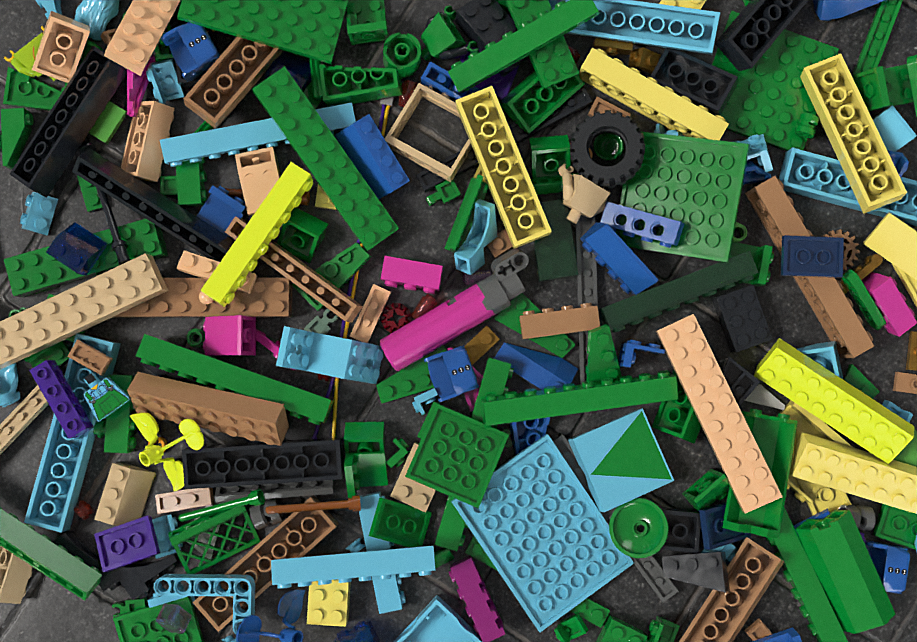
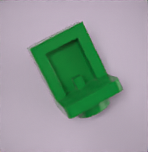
(398, 458)
(570, 628)

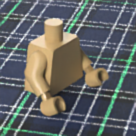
(581, 195)

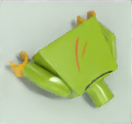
(25, 57)

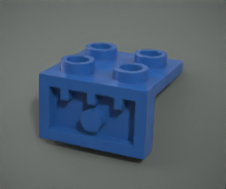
(628, 357)

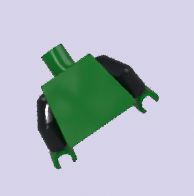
(443, 38)

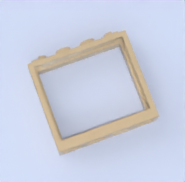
(441, 100)

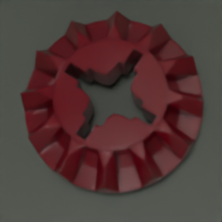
(388, 312)

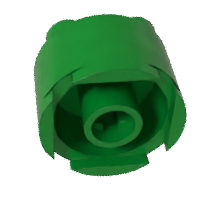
(402, 53)

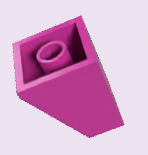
(230, 335)

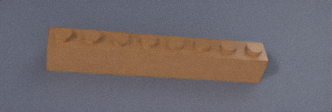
(303, 276)

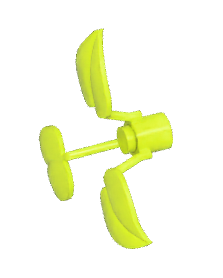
(153, 453)

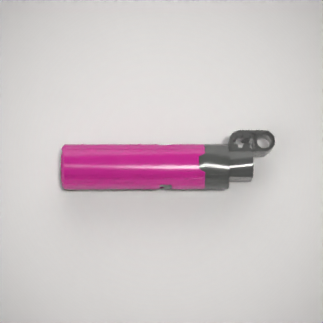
(456, 314)

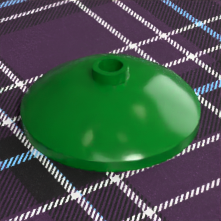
(625, 524)

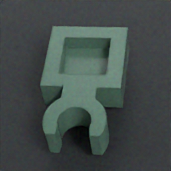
(320, 325)

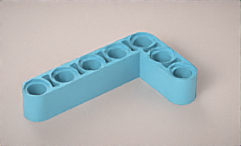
(214, 589)

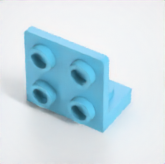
(759, 149)

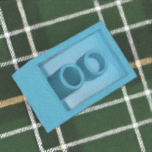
(825, 355)

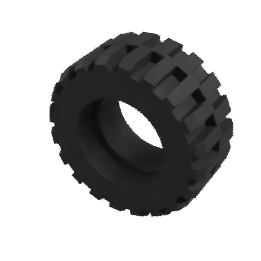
(602, 124)

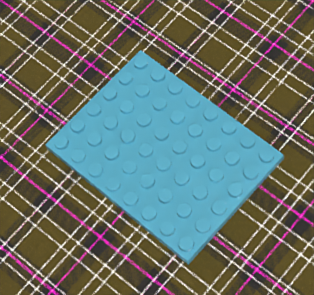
(544, 533)

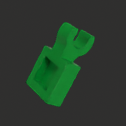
(445, 191)

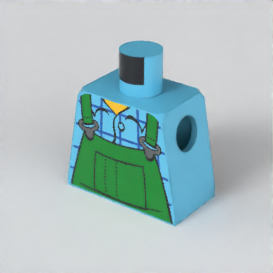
(104, 396)

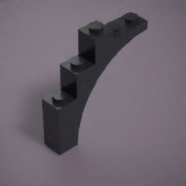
(133, 577)

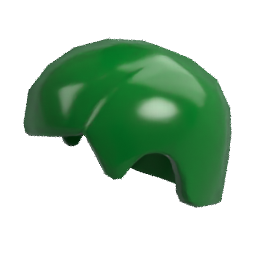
(608, 146)

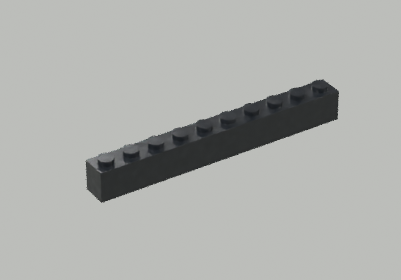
(152, 205)

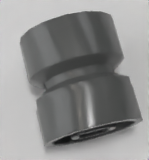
(863, 516)
(261, 518)

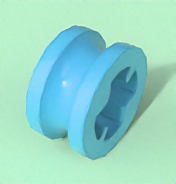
(355, 546)

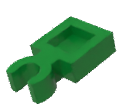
(130, 605)

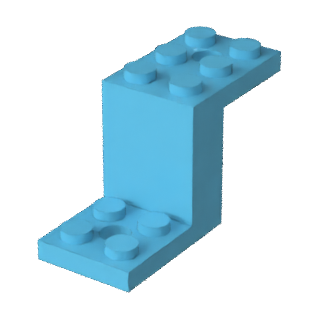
(329, 355)

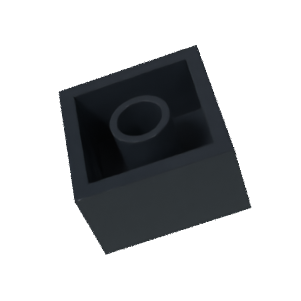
(683, 530)

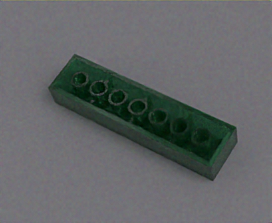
(684, 289)

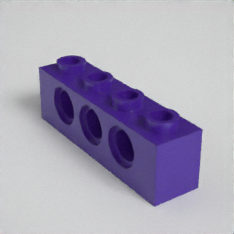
(61, 398)

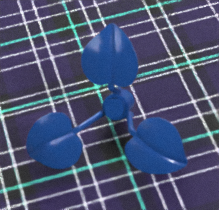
(288, 608)

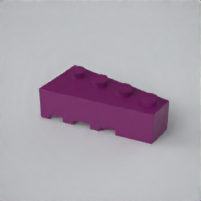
(477, 598)

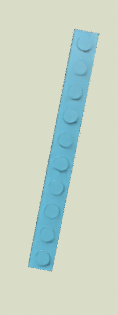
(243, 136)

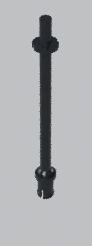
(119, 245)

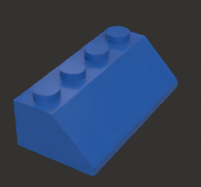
(372, 156)
(617, 258)

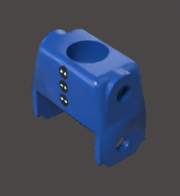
(191, 49)
(451, 373)
(891, 564)

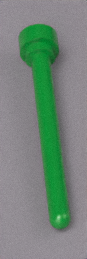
(254, 498)

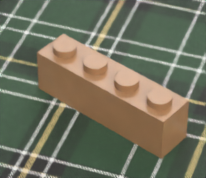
(559, 322)

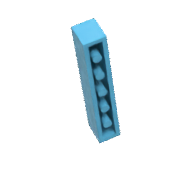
(387, 591)

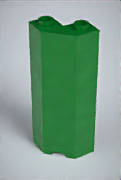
(776, 442)
(846, 571)

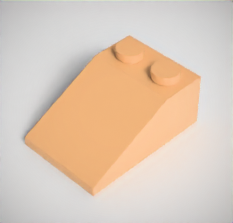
(61, 47)

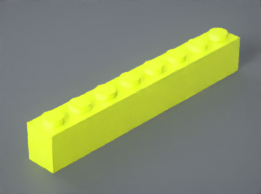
(257, 235)

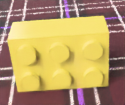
(329, 603)

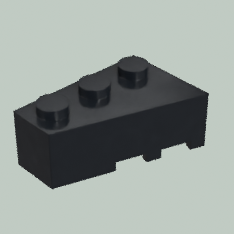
(739, 380)
(699, 569)

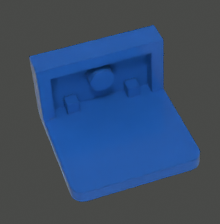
(221, 209)

